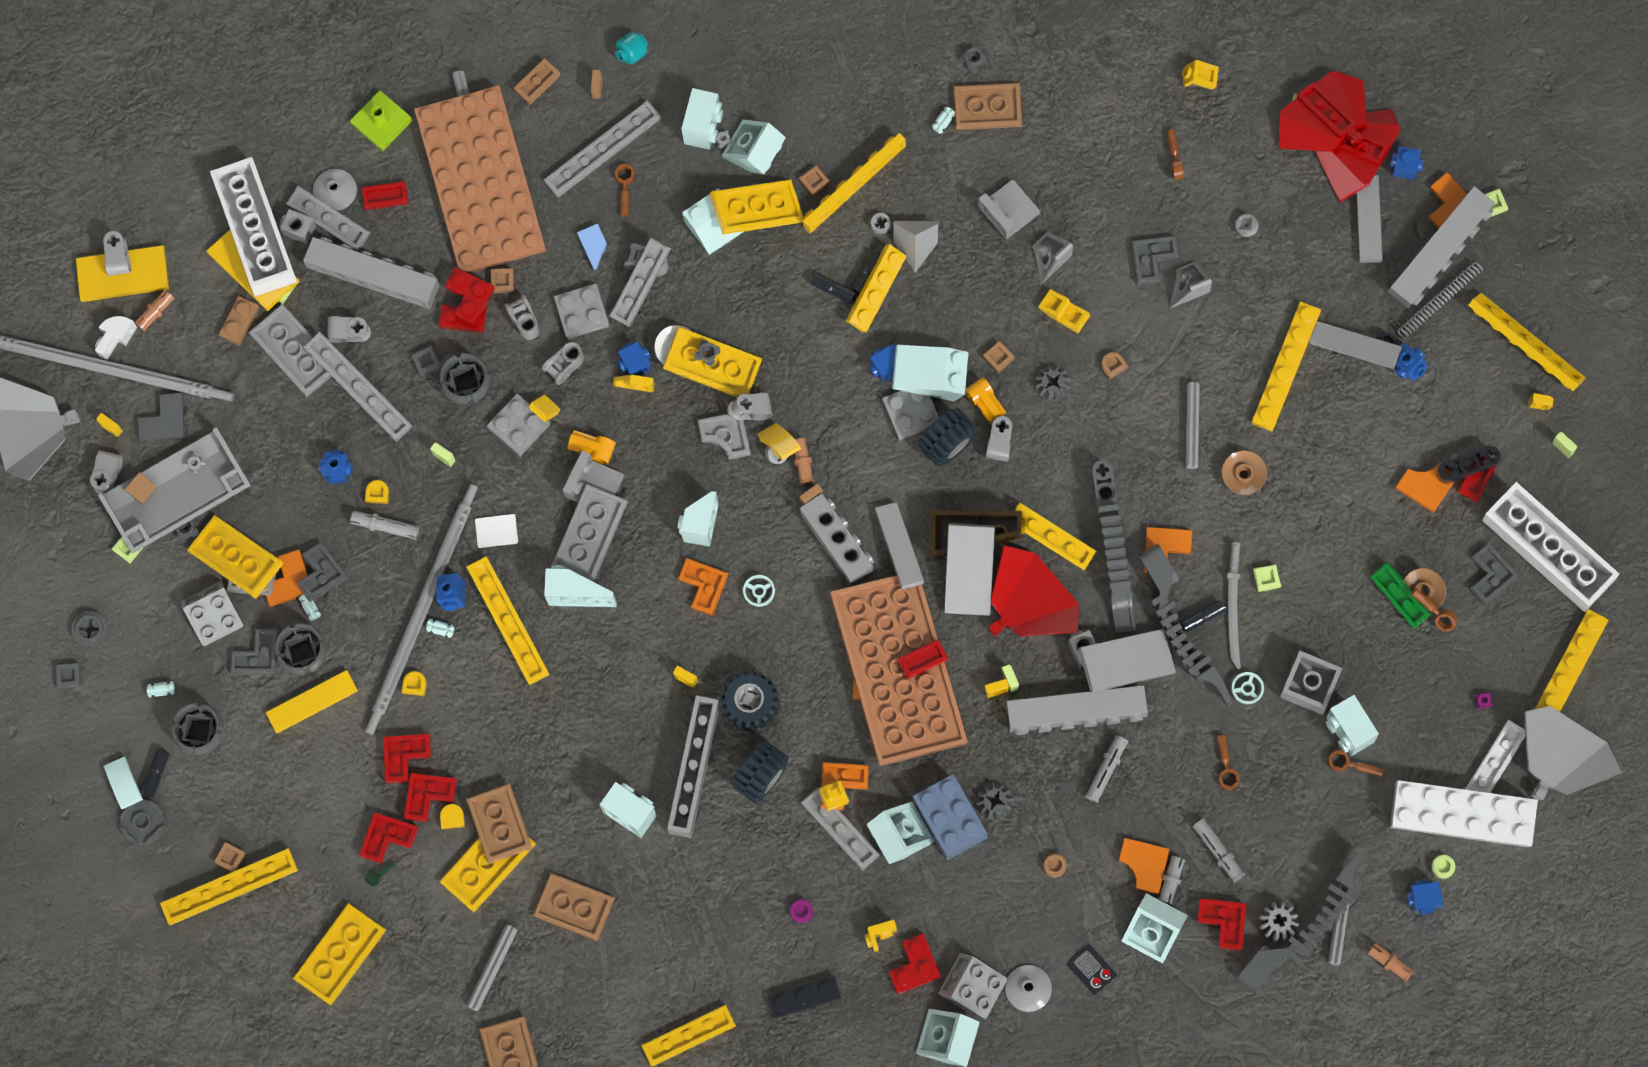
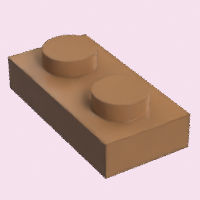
(537, 81)
(239, 321)

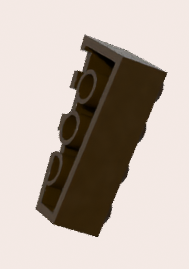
(1008, 526)

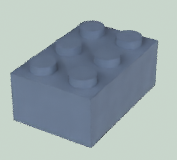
(950, 817)

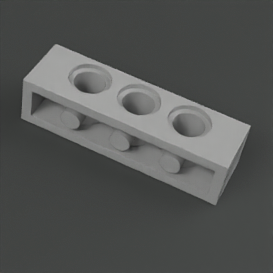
(851, 570)

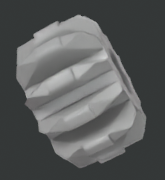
(1275, 928)

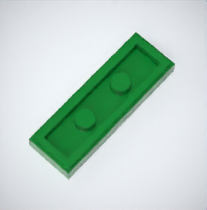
(1400, 595)

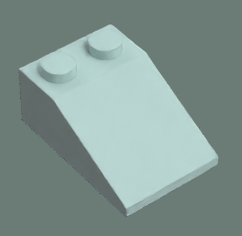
(930, 371)
(571, 589)

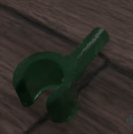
(374, 878)

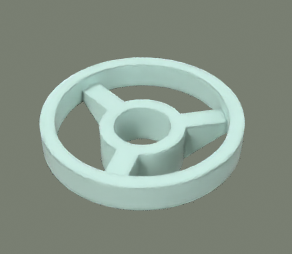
(753, 588)
(1240, 690)

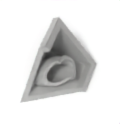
(915, 240)
(1051, 254)
(1189, 284)

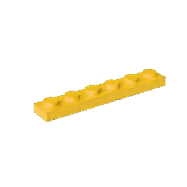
(846, 189)
(1521, 337)
(1286, 366)
(508, 620)
(1573, 661)
(229, 887)

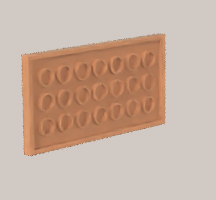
(480, 180)
(901, 714)

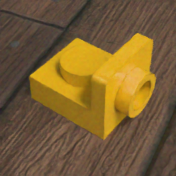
(1200, 74)
(883, 930)

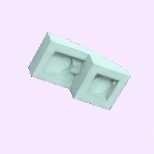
(123, 782)

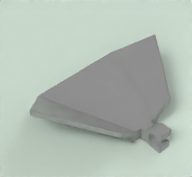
(29, 428)
(1564, 753)

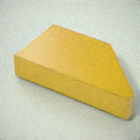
(634, 382)

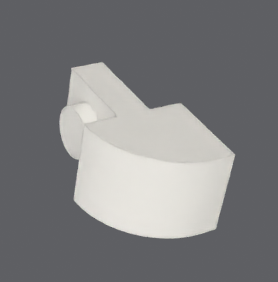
(115, 330)

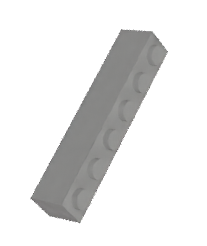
(1440, 248)
(371, 272)
(1077, 709)
(693, 767)

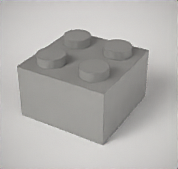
(1311, 682)

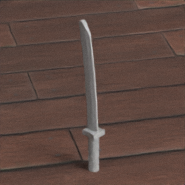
(1233, 578)

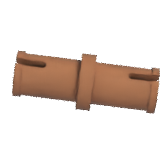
(154, 310)
(803, 463)
(1390, 962)

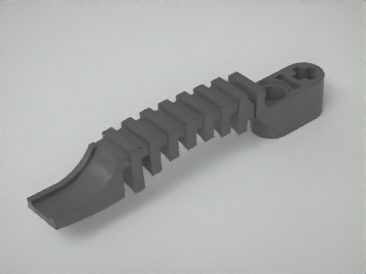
(1114, 549)
(1164, 577)
(1268, 961)

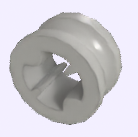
(874, 222)

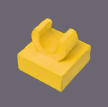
(833, 795)

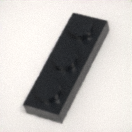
(804, 997)

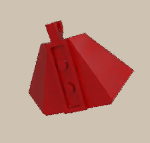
(1324, 115)
(1354, 169)
(1031, 597)

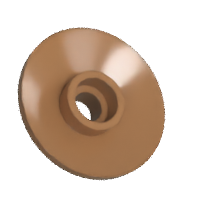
(1244, 462)
(1427, 577)

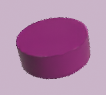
(801, 911)

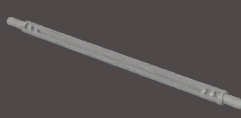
(113, 369)
(421, 610)

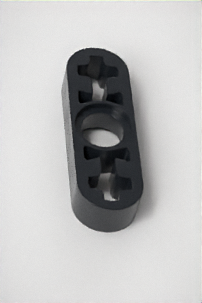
(1455, 476)

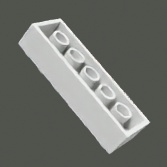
(253, 226)
(1550, 547)
(1463, 813)

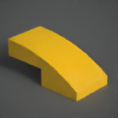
(1063, 311)
(779, 441)

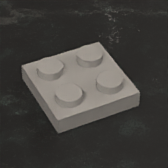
(581, 311)
(910, 413)
(517, 425)

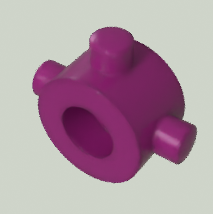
(1483, 700)

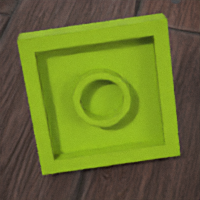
(381, 120)

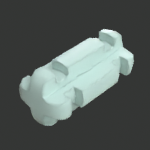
(943, 120)
(310, 608)
(440, 628)
(160, 689)

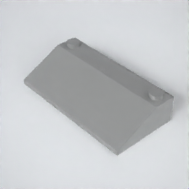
(179, 492)

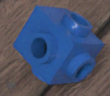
(1410, 363)
(340, 472)

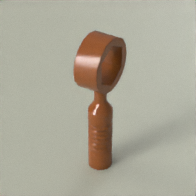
(1177, 169)
(624, 194)
(1430, 606)
(1224, 756)
(1359, 766)

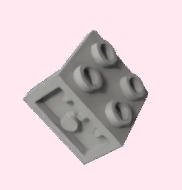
(1008, 209)
(591, 473)
(211, 613)
(973, 985)

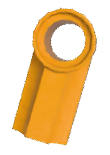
(983, 396)
(599, 448)

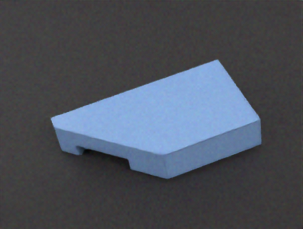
(593, 243)

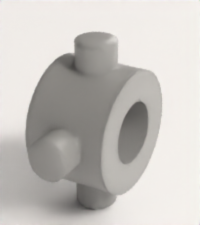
(723, 139)
(194, 463)

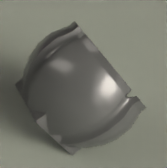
(462, 366)
(295, 636)
(183, 724)

